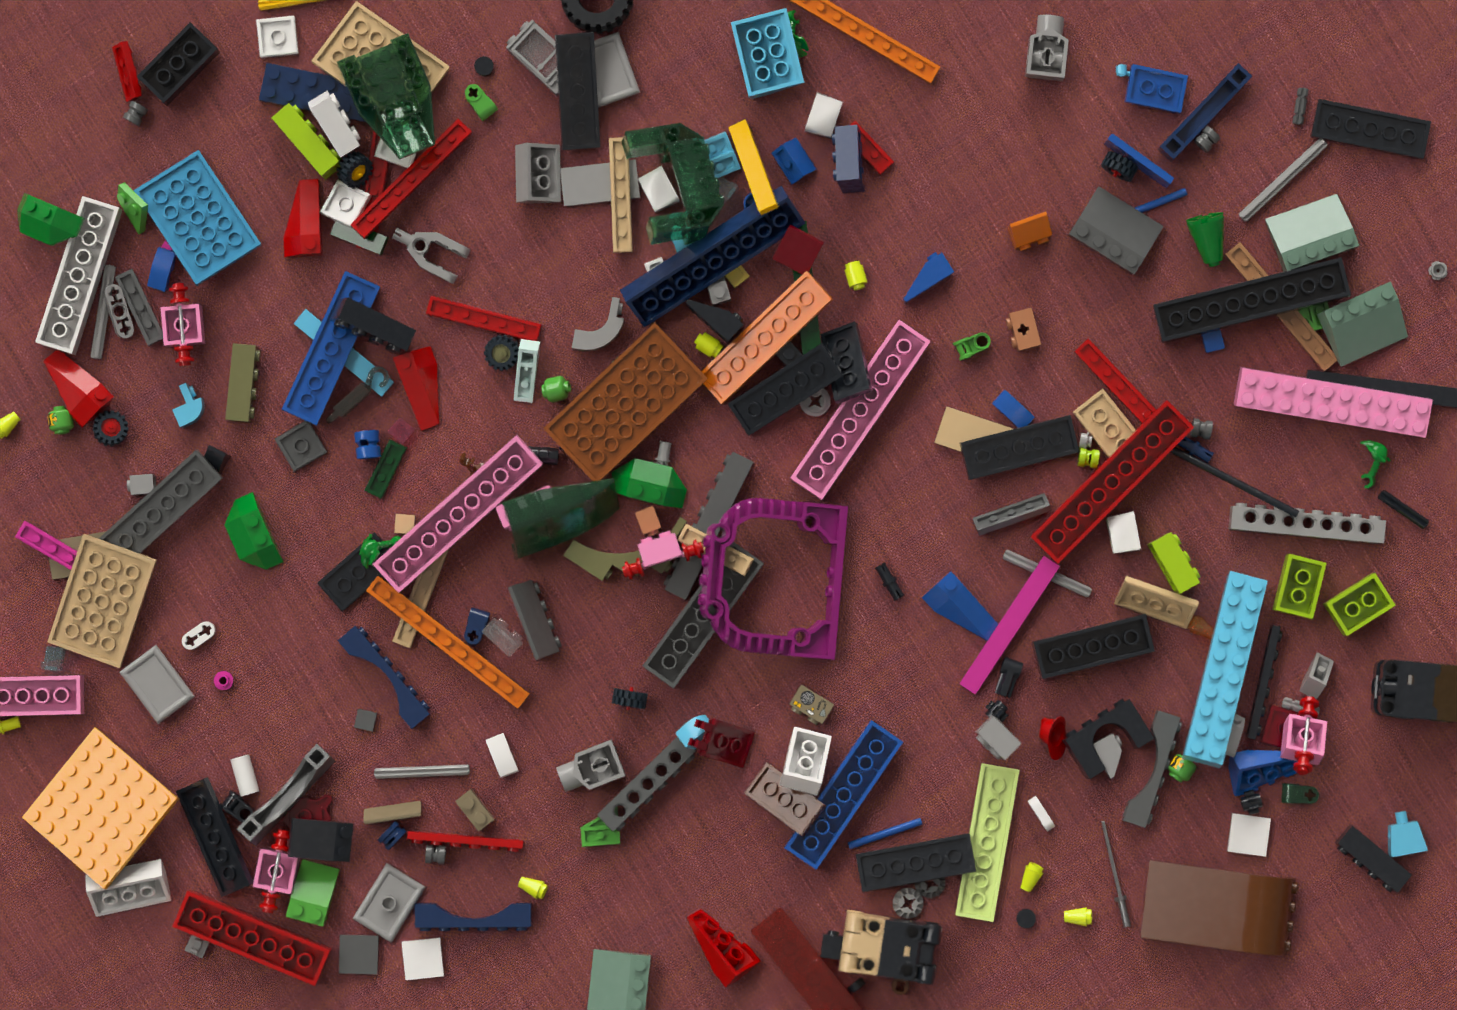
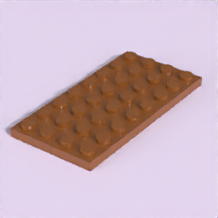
(625, 403)

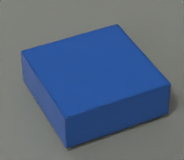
(1213, 341)

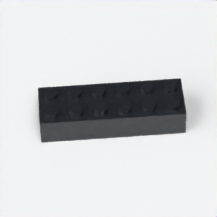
(1093, 646)

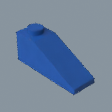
(933, 272)

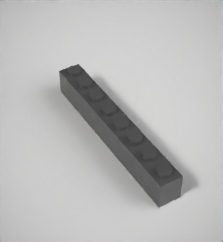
(720, 500)

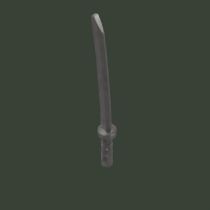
(1120, 899)

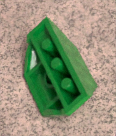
(46, 221)
(650, 483)
(251, 534)

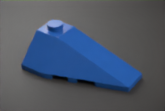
(958, 605)

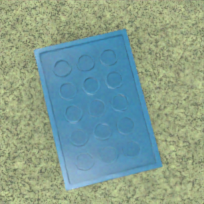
(197, 218)

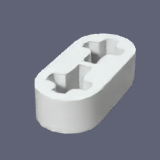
(201, 639)
(1041, 813)

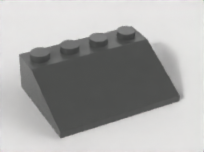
(1115, 230)
(534, 620)

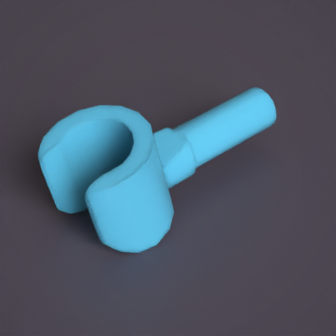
(1121, 70)

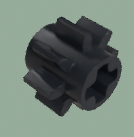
(997, 710)
(1251, 802)

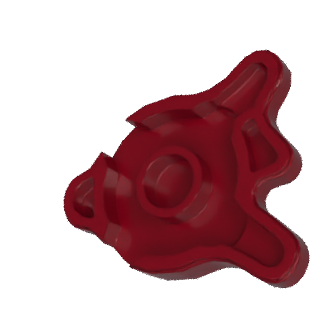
(309, 809)

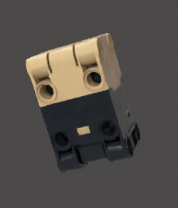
(889, 947)

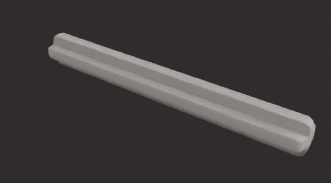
(102, 314)
(1057, 578)
(421, 771)

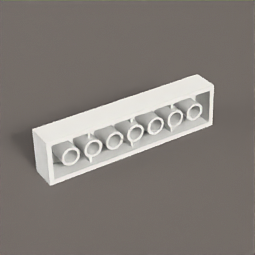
(79, 277)

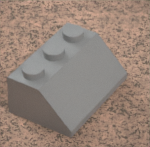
(537, 173)

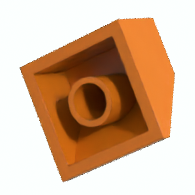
(1030, 231)

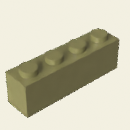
(241, 383)

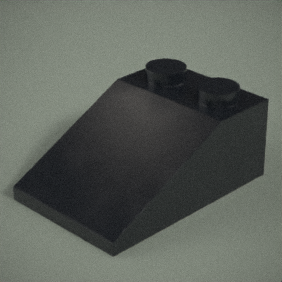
(720, 321)
(320, 839)

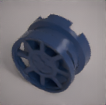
(392, 832)

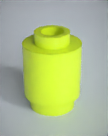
(855, 275)
(708, 345)

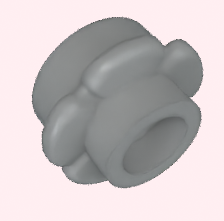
(1438, 265)
(1085, 440)

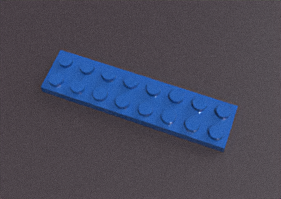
(327, 354)

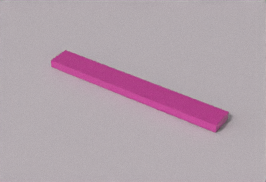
(1009, 624)

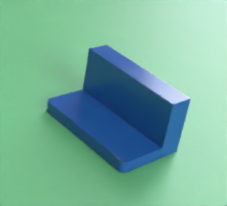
(793, 160)

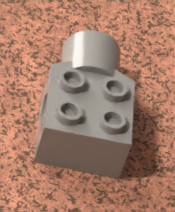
(1047, 50)
(996, 738)
(591, 767)

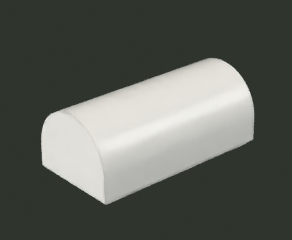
(244, 775)

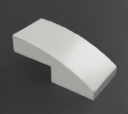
(502, 755)

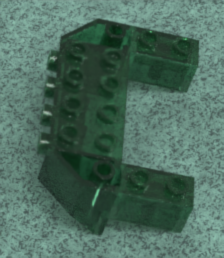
(694, 178)

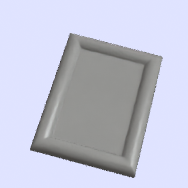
(613, 70)
(157, 684)
(389, 902)

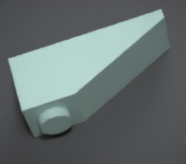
(526, 370)

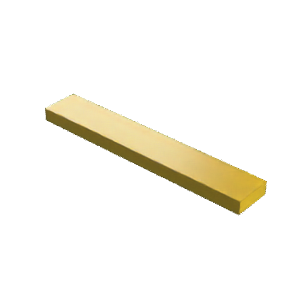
(753, 167)

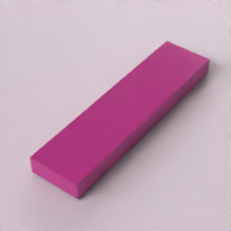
(47, 544)

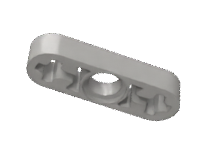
(117, 326)

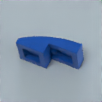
(161, 269)
(1013, 409)

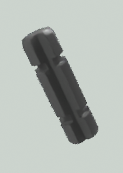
(1300, 106)

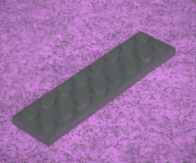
(164, 504)

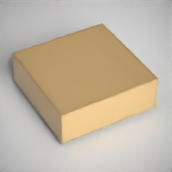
(404, 523)

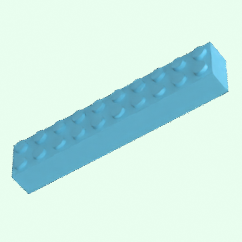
(1224, 669)

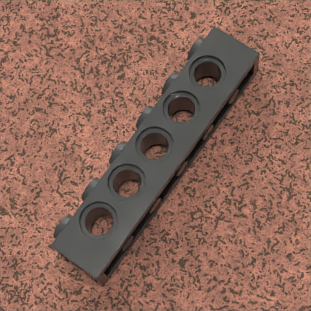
(608, 815)

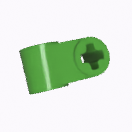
(482, 103)
(971, 346)

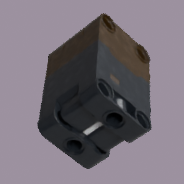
(1415, 690)

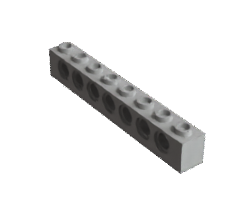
(1375, 534)

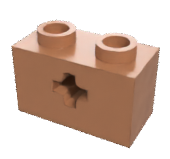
(1026, 319)
(648, 521)

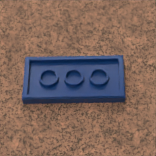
(1141, 161)

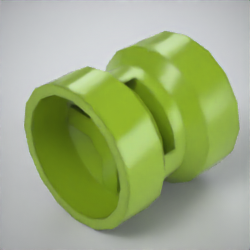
(1083, 458)

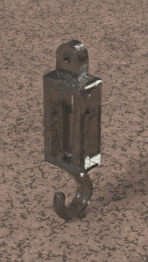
(357, 395)

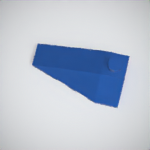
(1257, 767)

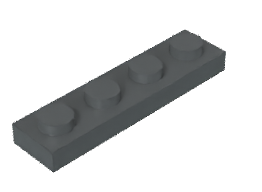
(140, 307)
(1011, 514)

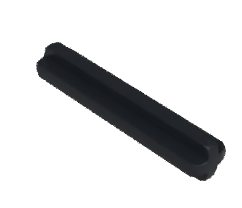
(1403, 509)

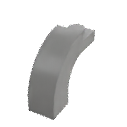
(604, 336)

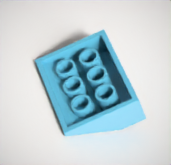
(767, 53)

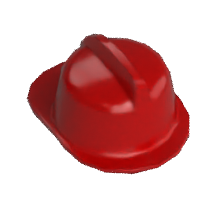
(1052, 733)

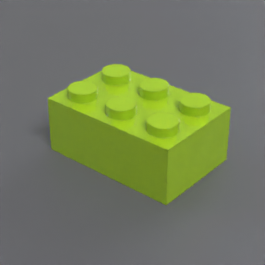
(1174, 562)
(1299, 586)
(1359, 604)

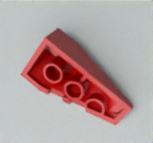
(304, 227)
(420, 382)
(80, 391)
(724, 953)

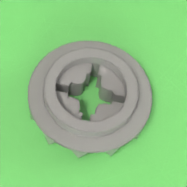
(816, 410)
(898, 902)

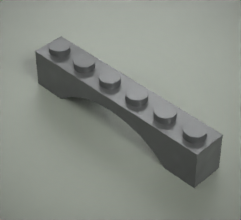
(306, 775)
(1139, 808)

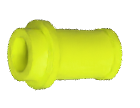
(9, 724)

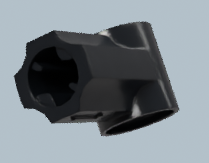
(1009, 672)

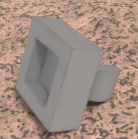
(197, 946)

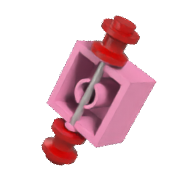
(182, 325)
(660, 551)
(1304, 737)
(275, 871)

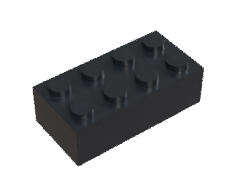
(178, 64)
(373, 325)

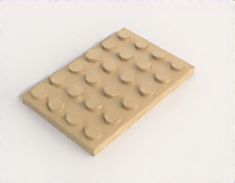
(364, 32)
(101, 601)

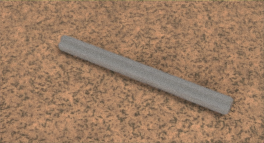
(1282, 180)

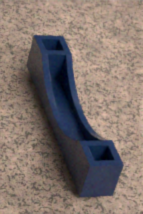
(1204, 112)
(410, 707)
(433, 916)

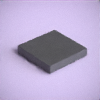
(300, 445)
(358, 954)

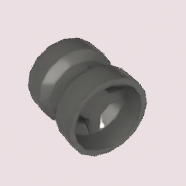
(135, 113)
(1207, 139)
(1201, 429)
(435, 854)

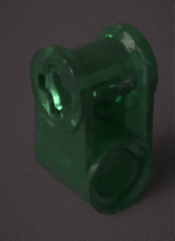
(1296, 794)

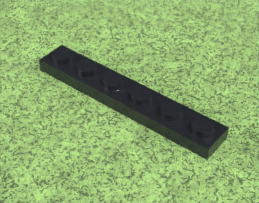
(1265, 675)

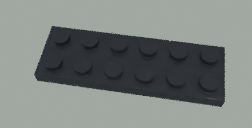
(577, 90)
(1370, 129)
(785, 389)
(1019, 447)
(214, 837)
(916, 863)

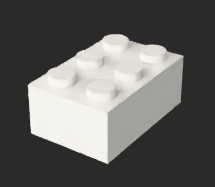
(334, 123)
(805, 761)

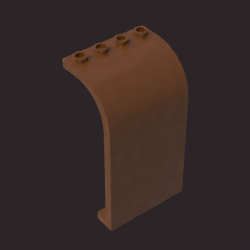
(1219, 908)

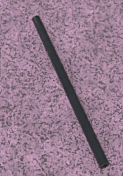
(1234, 481)

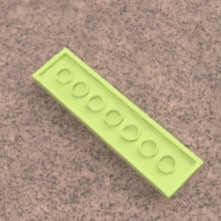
(989, 840)

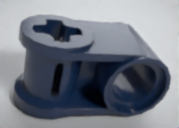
(476, 622)

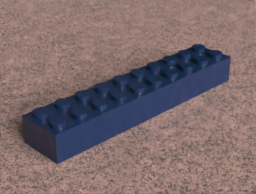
(709, 258)

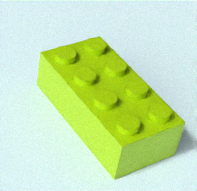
(304, 138)

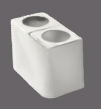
(823, 115)
(658, 189)
(1123, 533)

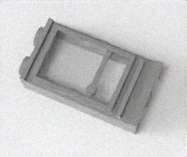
(537, 53)

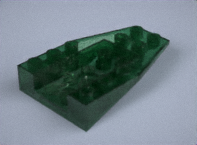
(392, 95)

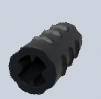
(548, 455)

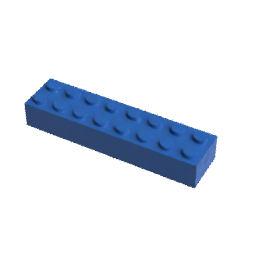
(846, 793)

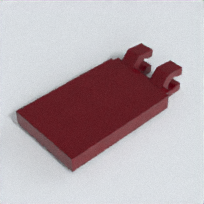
(723, 741)

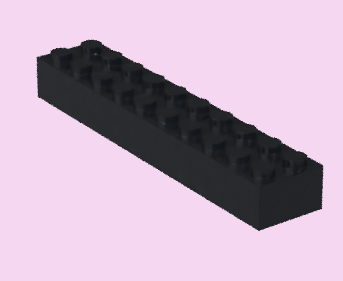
(1252, 300)

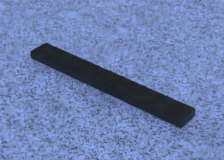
(1440, 395)

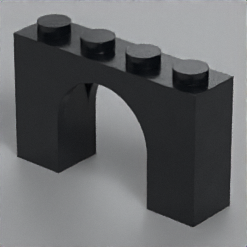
(1081, 742)

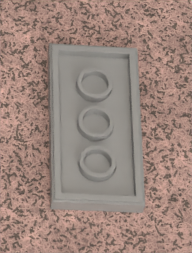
(592, 184)

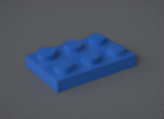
(1156, 88)

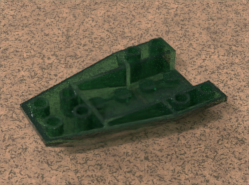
(558, 514)

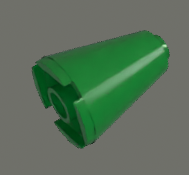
(1208, 236)

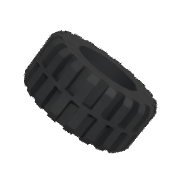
(597, 21)

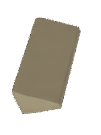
(392, 812)

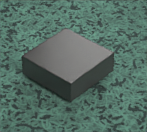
(365, 720)

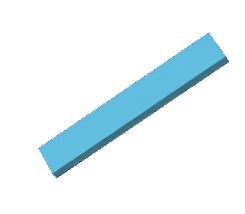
(355, 363)

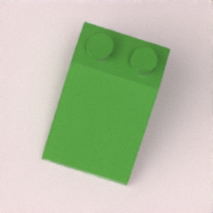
(312, 893)

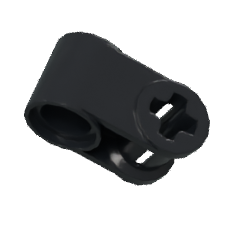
(237, 806)

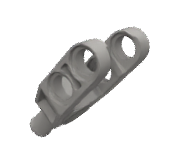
(428, 238)

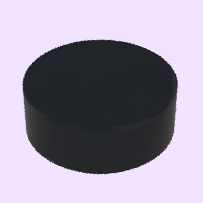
(484, 66)
(1026, 918)
(856, 985)

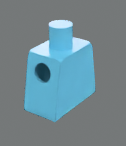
(1405, 836)

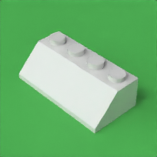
(133, 888)

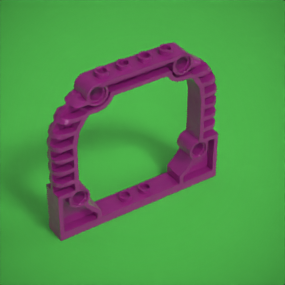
(828, 523)

